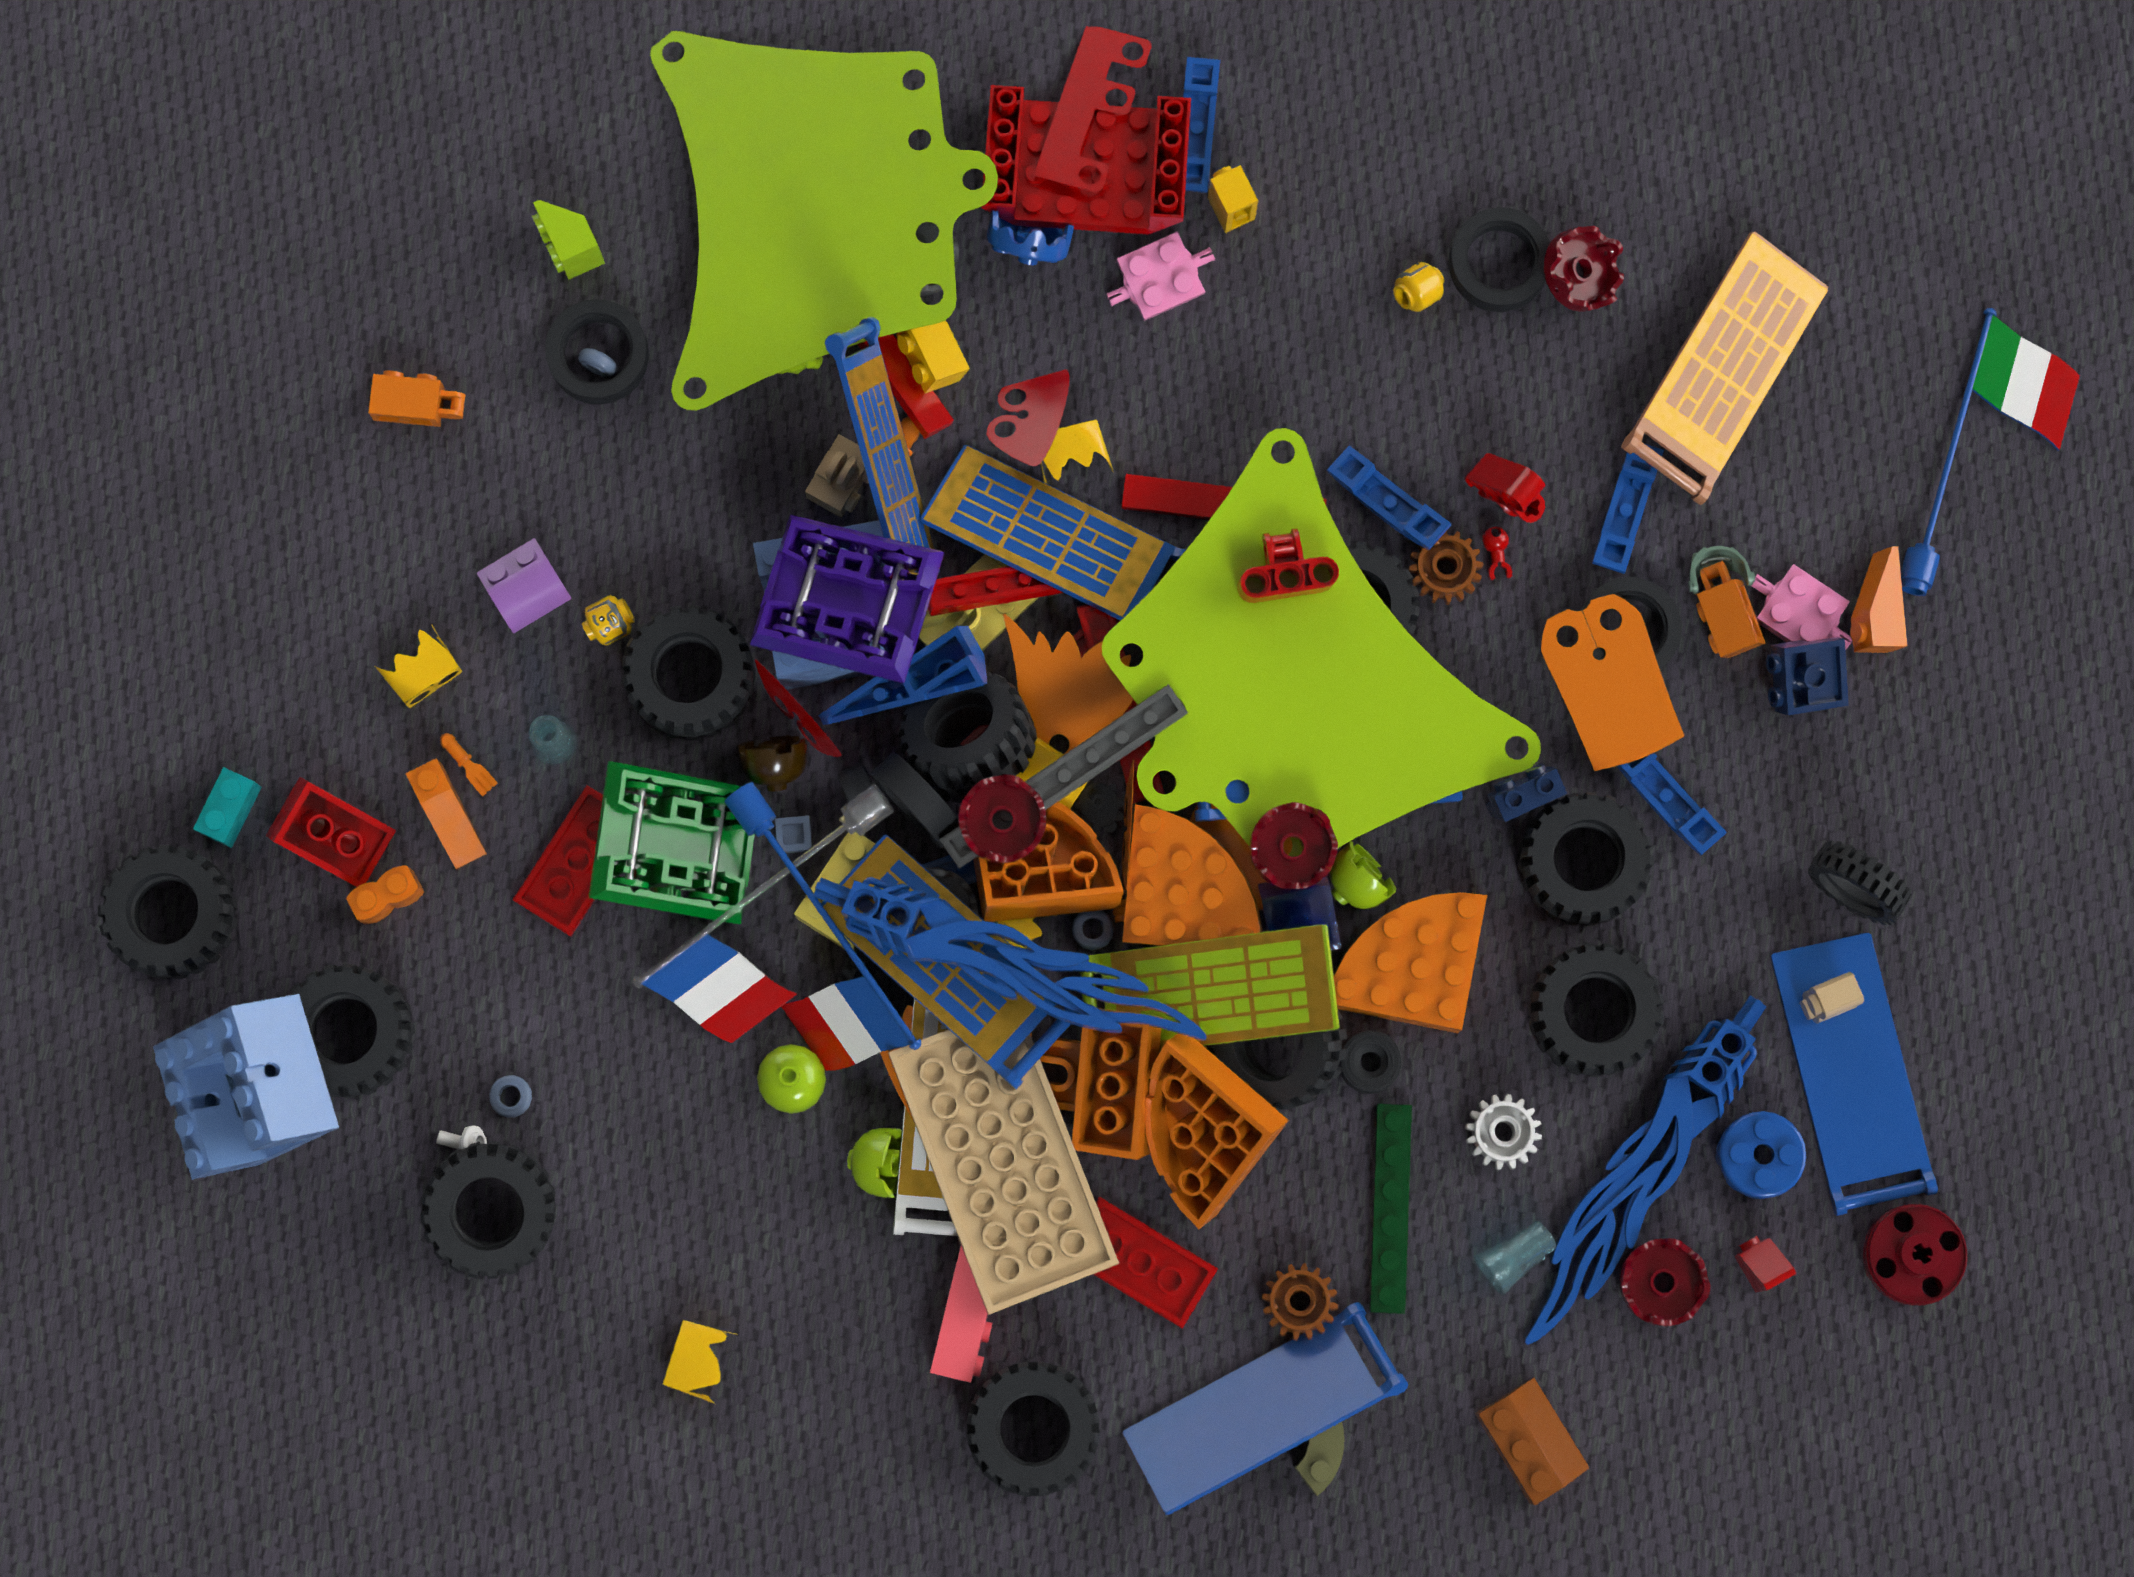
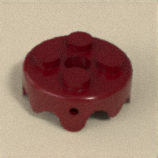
(1597, 258)
(1005, 794)
(1313, 831)
(1688, 1276)

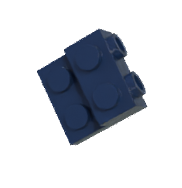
(1808, 676)
(1518, 797)

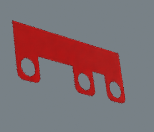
(1083, 93)

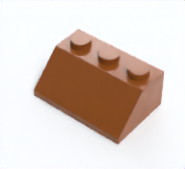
(1532, 1441)

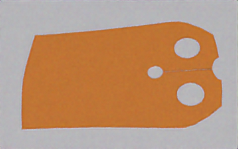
(1617, 700)

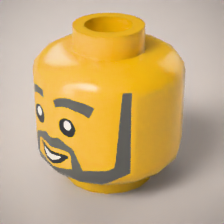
(1419, 287)
(608, 620)

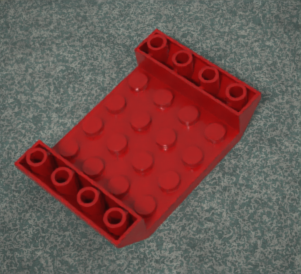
(1141, 148)

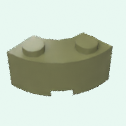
(1322, 1458)

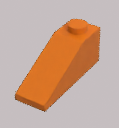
(1879, 610)
(446, 813)

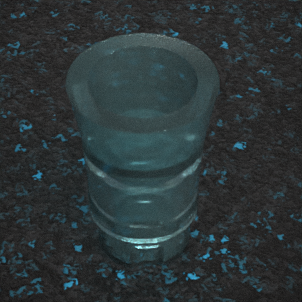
(559, 748)
(1515, 1256)

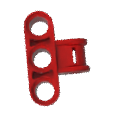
(1510, 486)
(1282, 555)

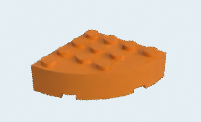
(1060, 877)
(1183, 884)
(1415, 963)
(1204, 1127)

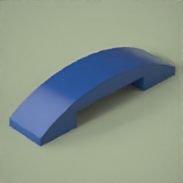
(1201, 87)
(1387, 500)
(1625, 513)
(1673, 803)

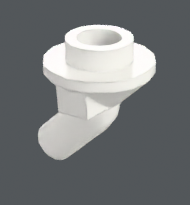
(470, 1135)

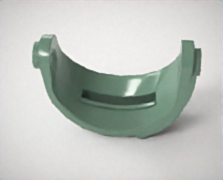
(1709, 556)

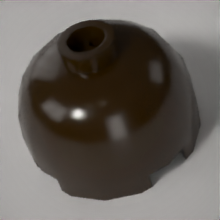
(774, 761)

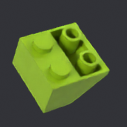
(572, 241)

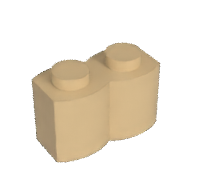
(1831, 998)

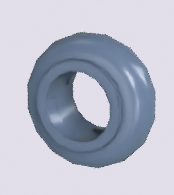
(597, 362)
(1092, 944)
(521, 1106)

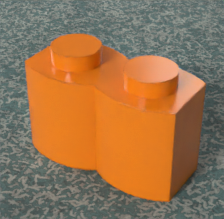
(377, 899)

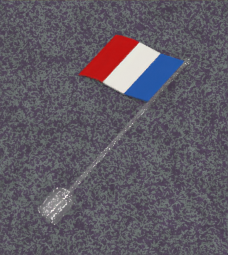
(718, 982)

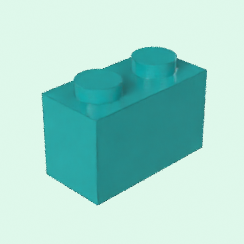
(227, 807)

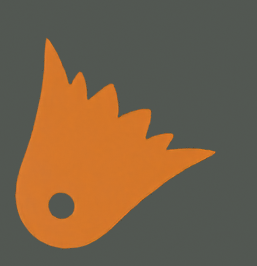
(1064, 690)

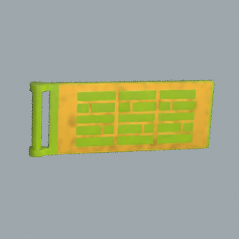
(1235, 984)

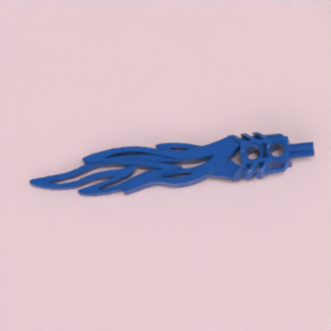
(950, 927)
(1689, 1122)

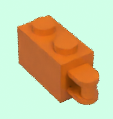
(412, 399)
(1728, 613)

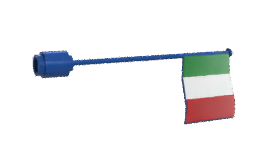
(2018, 383)

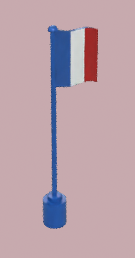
(850, 1016)

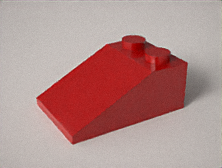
(330, 833)

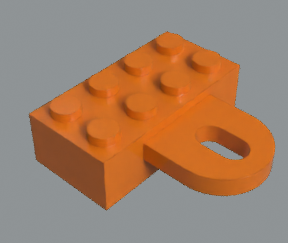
(1107, 1087)

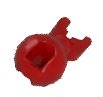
(1496, 547)

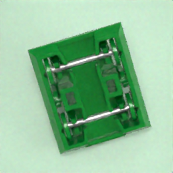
(669, 844)

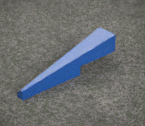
(939, 669)

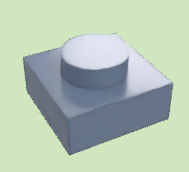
(794, 833)

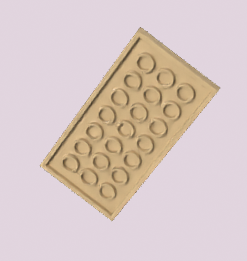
(1003, 1170)

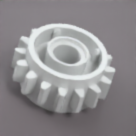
(1522, 1132)

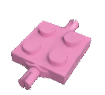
(1160, 276)
(1801, 608)

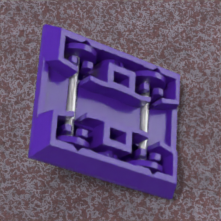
(847, 601)

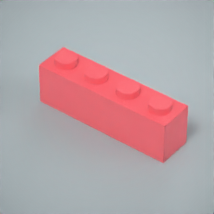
(962, 1328)

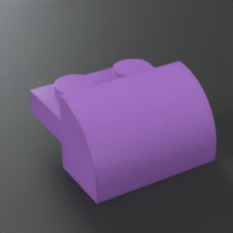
(523, 585)

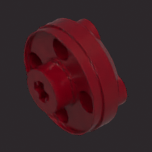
(1896, 1247)

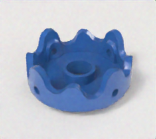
(1028, 243)
(1737, 1159)

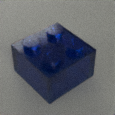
(1300, 908)

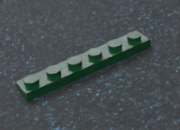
(1390, 1209)

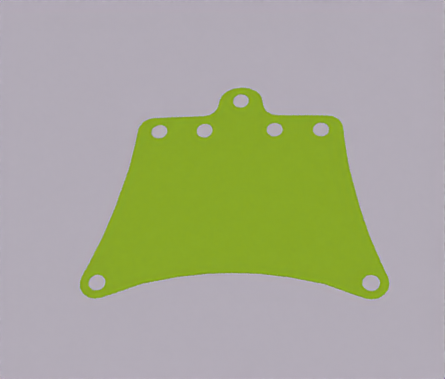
(810, 202)
(1299, 692)

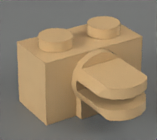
(838, 478)

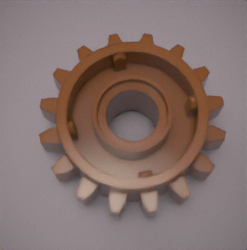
(1442, 585)
(1300, 1321)

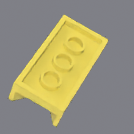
(984, 622)

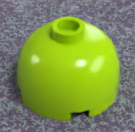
(1358, 879)
(791, 1078)
(876, 1161)

